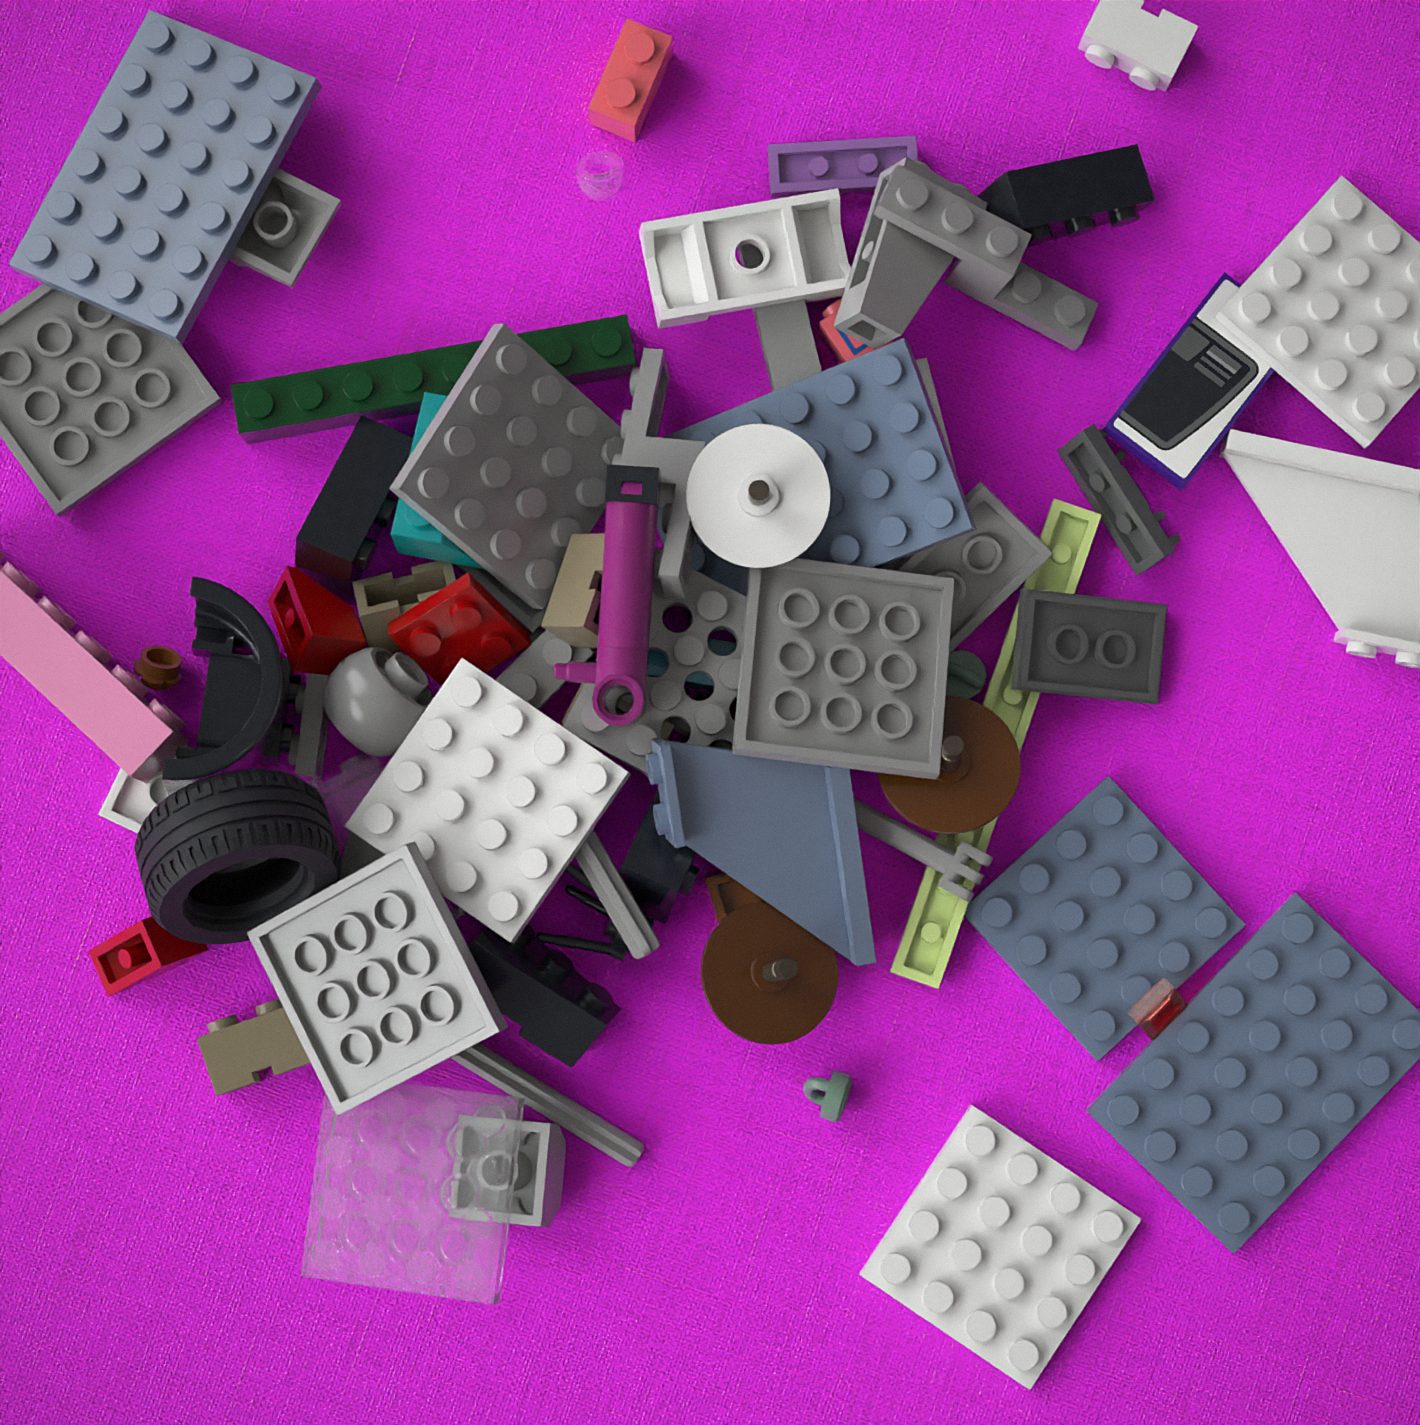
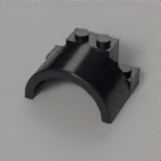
(243, 693)

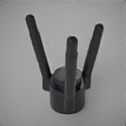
(616, 946)

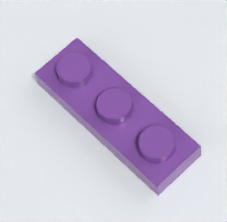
(834, 164)

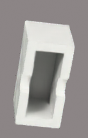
(1137, 41)

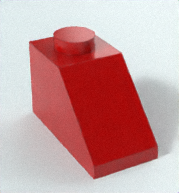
(313, 624)
(140, 955)

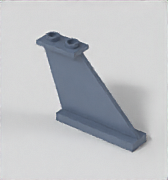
(775, 830)

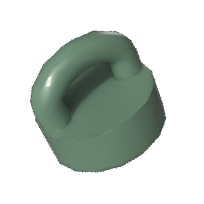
(964, 675)
(836, 1095)

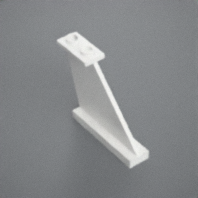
(1349, 533)

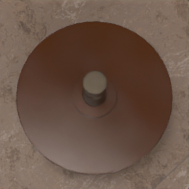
(975, 778)
(767, 975)

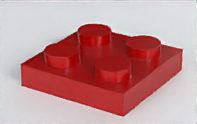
(455, 625)

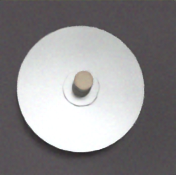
(758, 495)

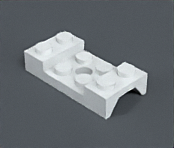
(696, 268)

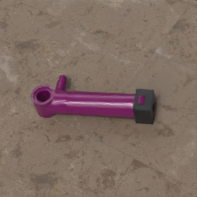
(626, 593)

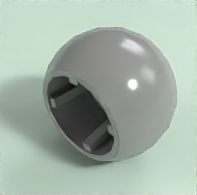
(376, 699)

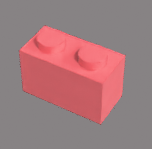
(631, 80)

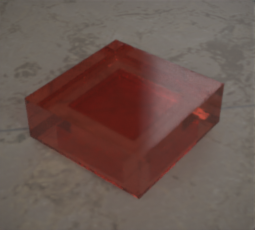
(1157, 1009)

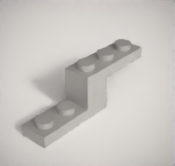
(986, 257)
(675, 461)

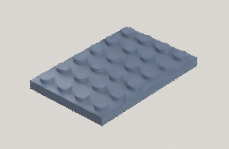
(165, 176)
(882, 459)
(1262, 1073)

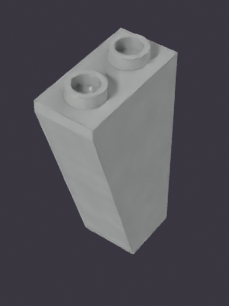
(892, 269)

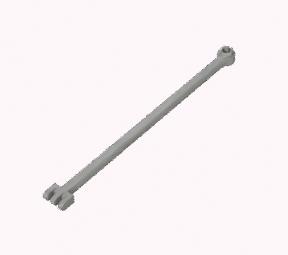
(893, 833)

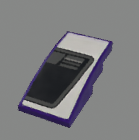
(1190, 393)

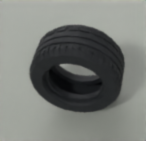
(235, 853)

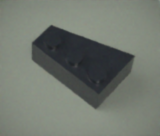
(1072, 194)
(352, 508)
(657, 869)
(543, 993)

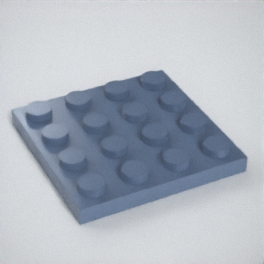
(1101, 916)

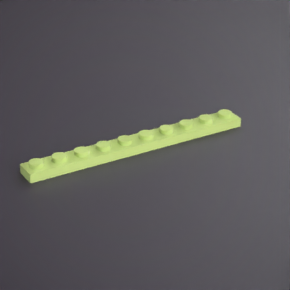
(935, 911)

